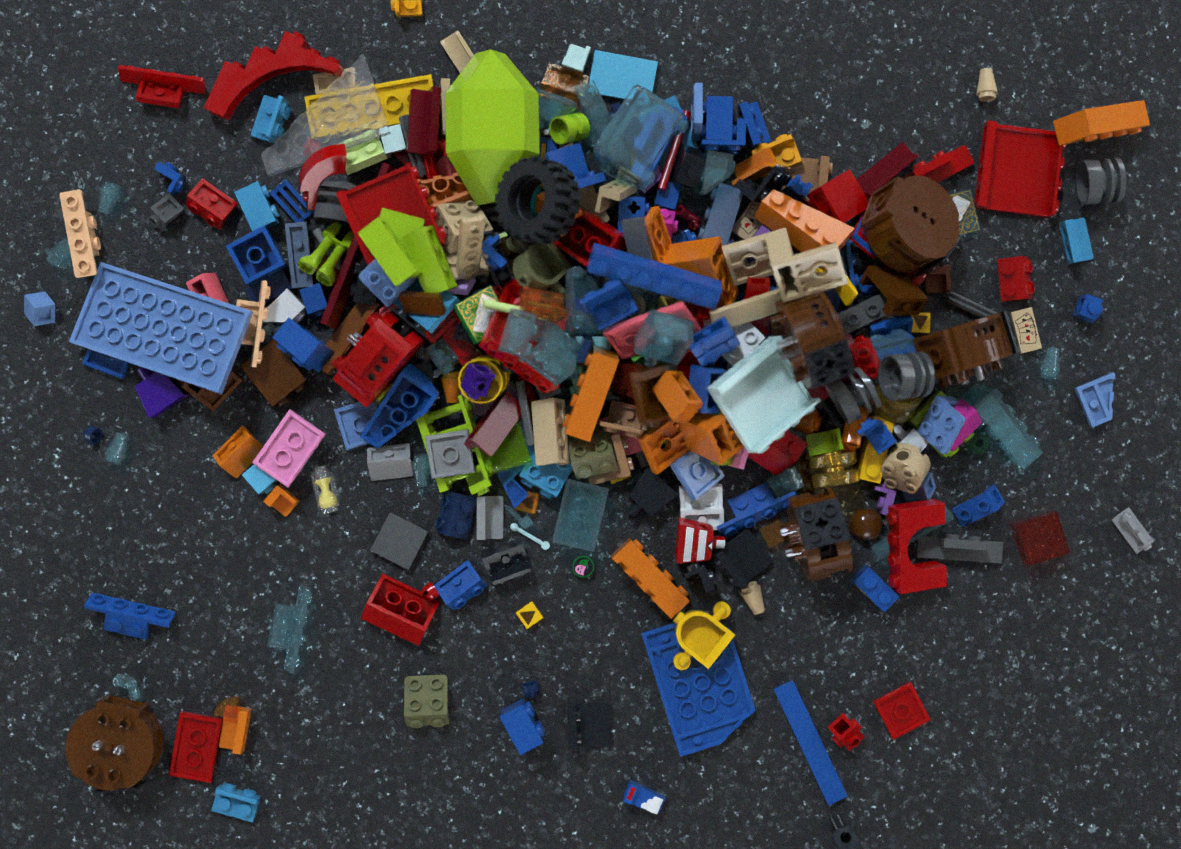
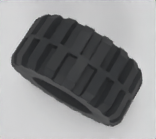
(516, 195)

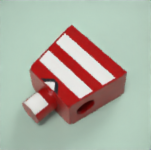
(695, 541)

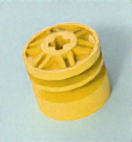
(497, 385)

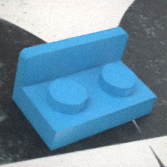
(236, 802)

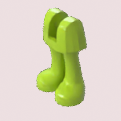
(311, 262)

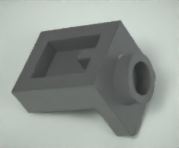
(164, 212)

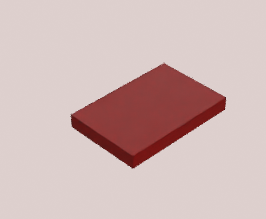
(195, 747)

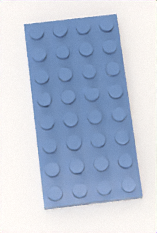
(161, 327)

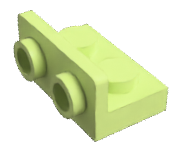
(364, 156)

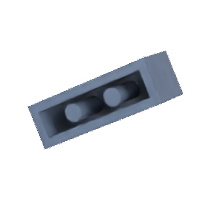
(722, 213)

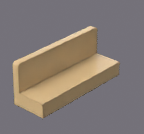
(612, 193)
(549, 434)

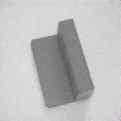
(389, 462)
(489, 517)

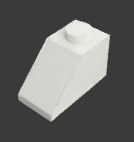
(285, 306)

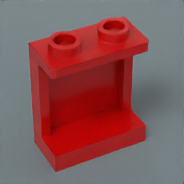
(840, 197)

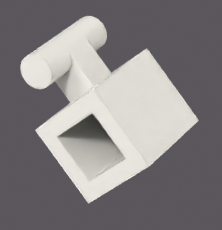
(911, 437)

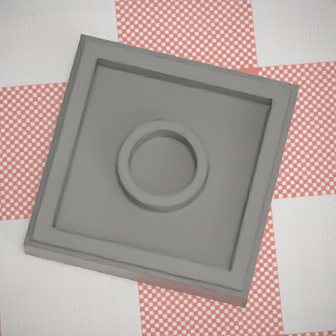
(449, 455)

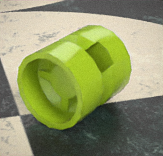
(569, 128)

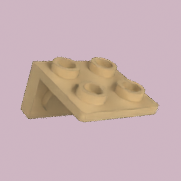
(449, 218)

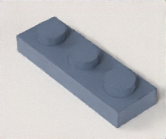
(298, 246)

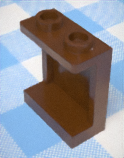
(901, 292)
(276, 375)
(648, 407)

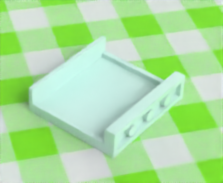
(761, 397)

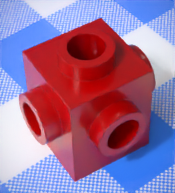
(846, 732)

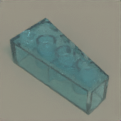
(1003, 425)

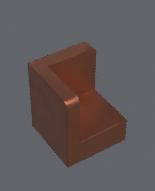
(938, 280)

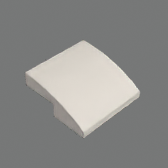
(706, 508)

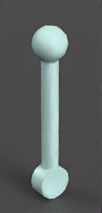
(545, 545)

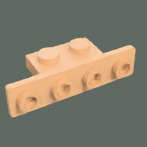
(81, 233)
(254, 333)

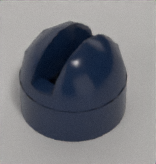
(92, 430)
(530, 689)

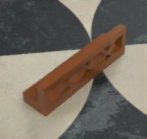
(352, 323)

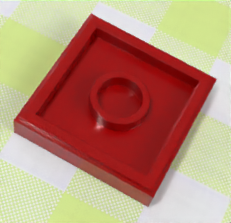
(901, 710)

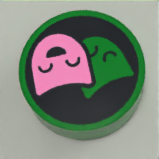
(583, 566)

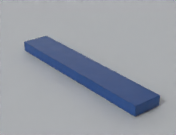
(810, 742)

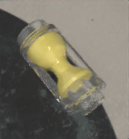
(327, 500)

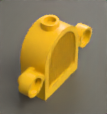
(701, 635)

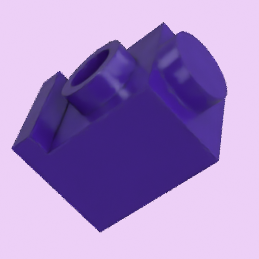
(477, 380)

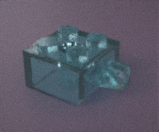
(663, 338)

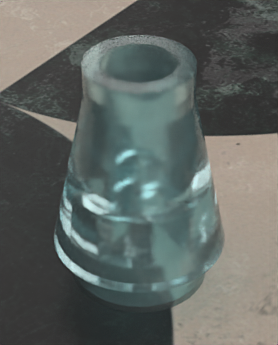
(109, 195)
(1050, 365)
(117, 449)
(421, 469)

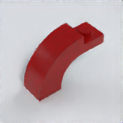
(317, 167)

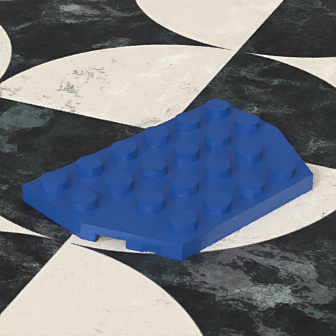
(698, 701)

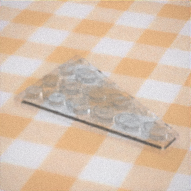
(343, 115)

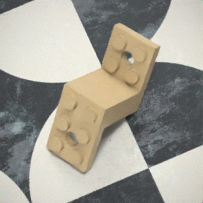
(792, 272)

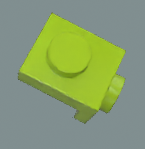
(478, 484)

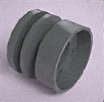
(1100, 181)
(332, 209)
(906, 375)
(853, 395)

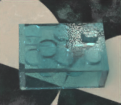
(580, 515)

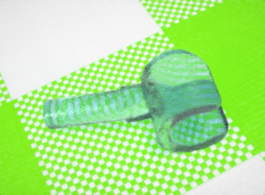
(524, 522)

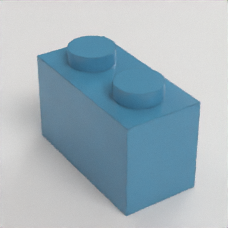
(256, 206)

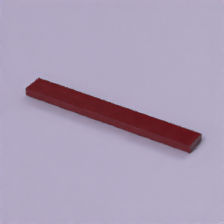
(343, 283)

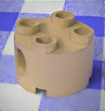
(905, 468)

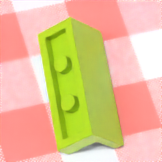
(389, 251)
(430, 258)

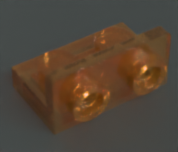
(562, 81)
(543, 304)

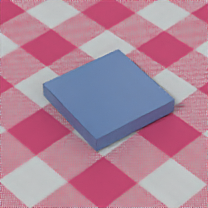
(696, 111)
(352, 421)
(696, 474)

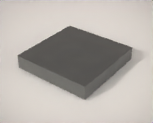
(399, 540)

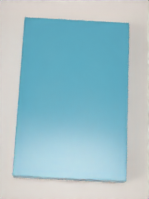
(619, 73)

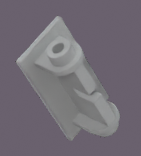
(1133, 531)

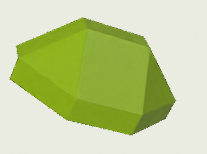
(490, 122)

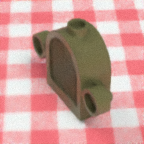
(538, 265)

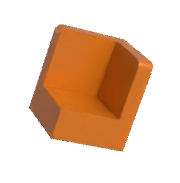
(281, 500)

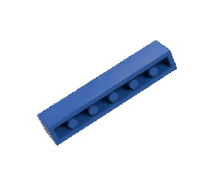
(654, 276)

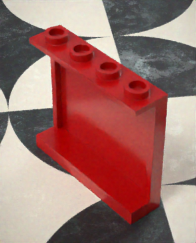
(1019, 170)
(391, 191)
(493, 335)

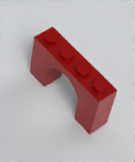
(903, 523)

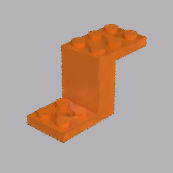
(696, 256)
(704, 435)

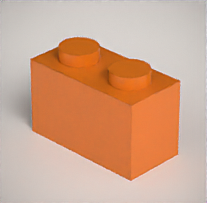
(677, 396)

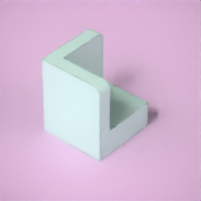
(576, 58)
(394, 142)

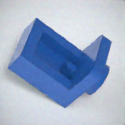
(170, 171)

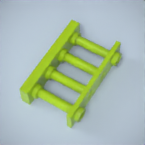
(426, 429)

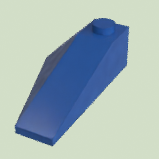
(403, 404)

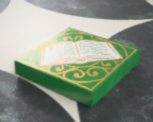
(473, 315)

